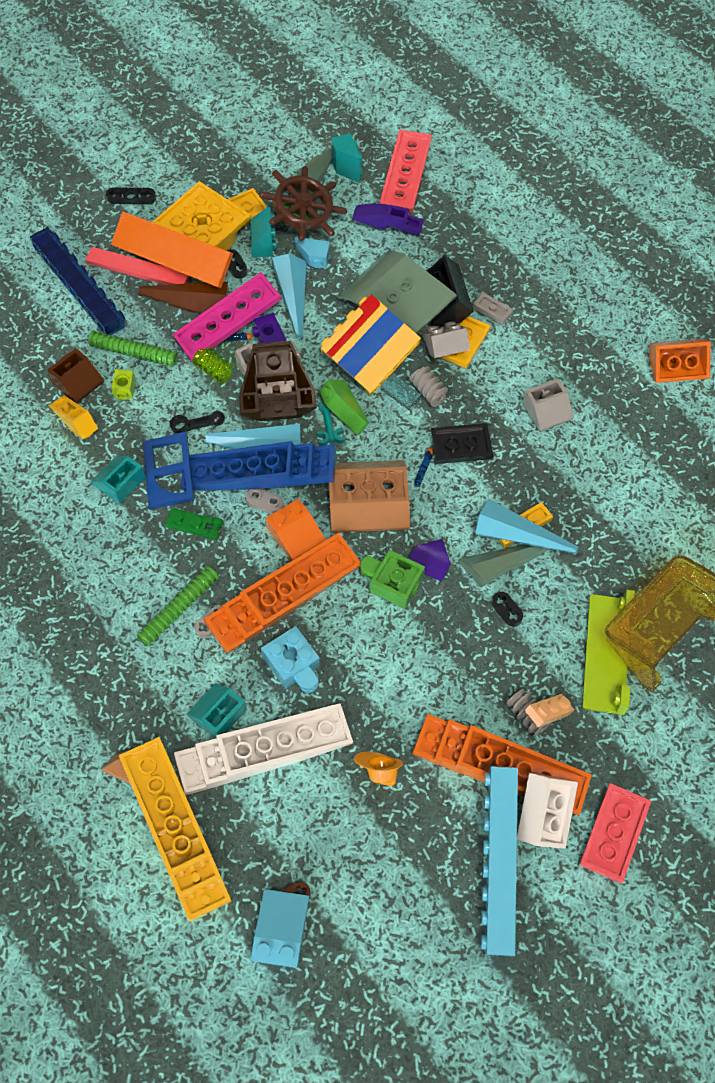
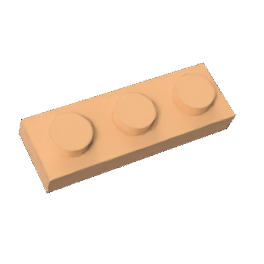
(549, 710)

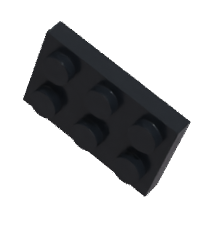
(461, 443)

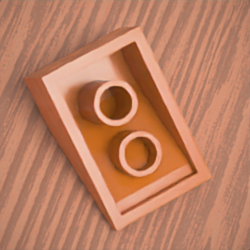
(294, 529)

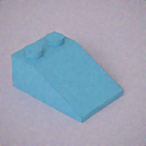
(280, 928)

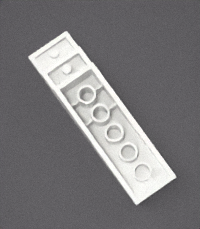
(262, 748)

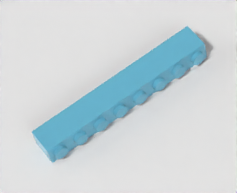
(501, 862)

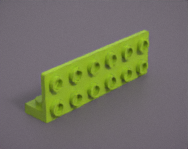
(604, 669)

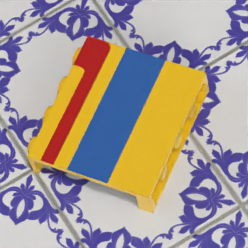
(370, 343)

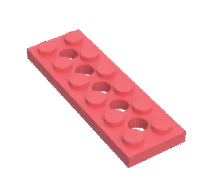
(399, 163)

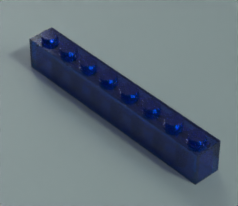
(77, 281)

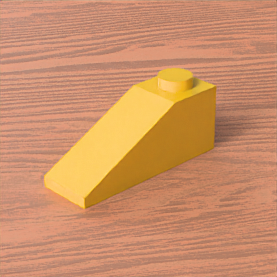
(74, 416)

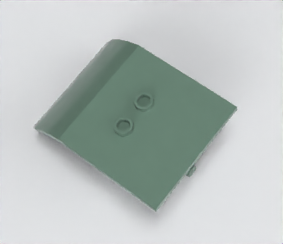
(402, 288)

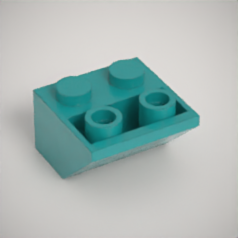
(346, 157)
(262, 234)
(119, 478)
(218, 710)

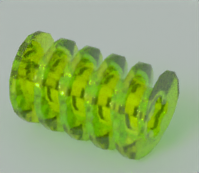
(213, 365)

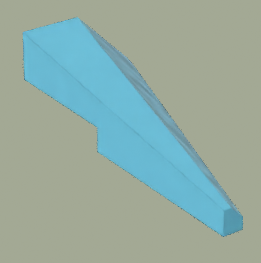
(291, 278)
(256, 436)
(503, 524)

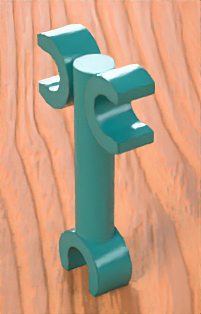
(330, 435)

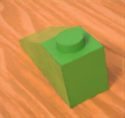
(344, 405)

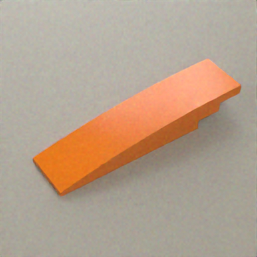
(172, 249)
(281, 592)
(476, 750)

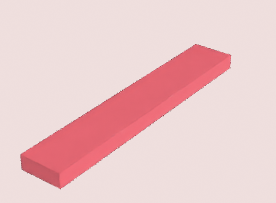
(135, 267)

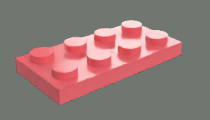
(615, 833)

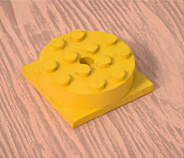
(205, 217)

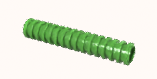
(132, 348)
(177, 606)

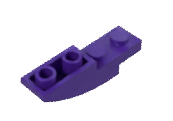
(388, 215)

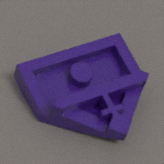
(433, 557)

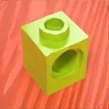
(123, 384)

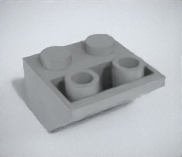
(446, 340)
(548, 405)

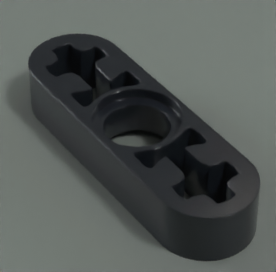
(143, 192)

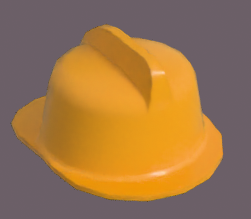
(380, 767)

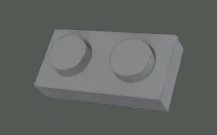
(492, 308)

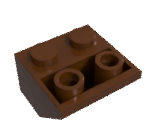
(75, 375)

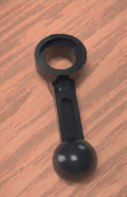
(216, 418)

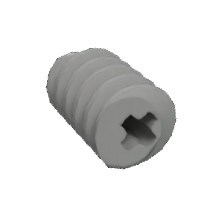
(429, 386)
(520, 702)

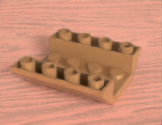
(369, 503)

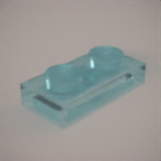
(400, 392)

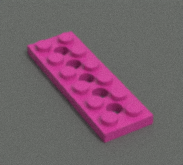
(227, 305)

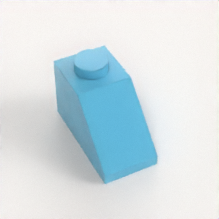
(313, 251)

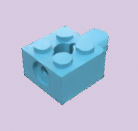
(293, 660)

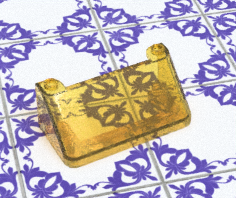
(661, 617)

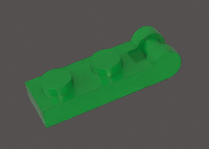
(194, 523)

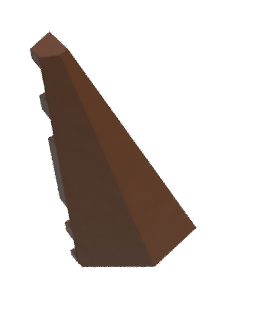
(188, 297)

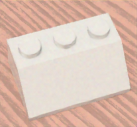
(547, 811)

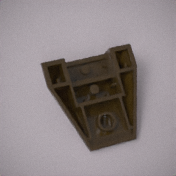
(276, 384)

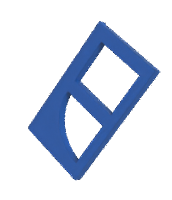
(156, 495)

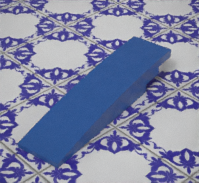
(262, 467)

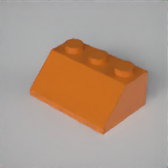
(680, 360)

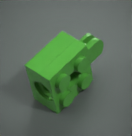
(393, 570)

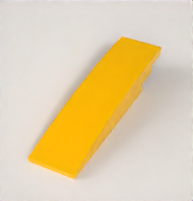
(174, 829)

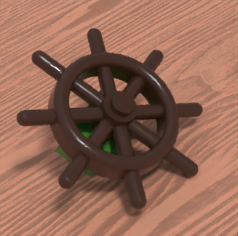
(300, 209)

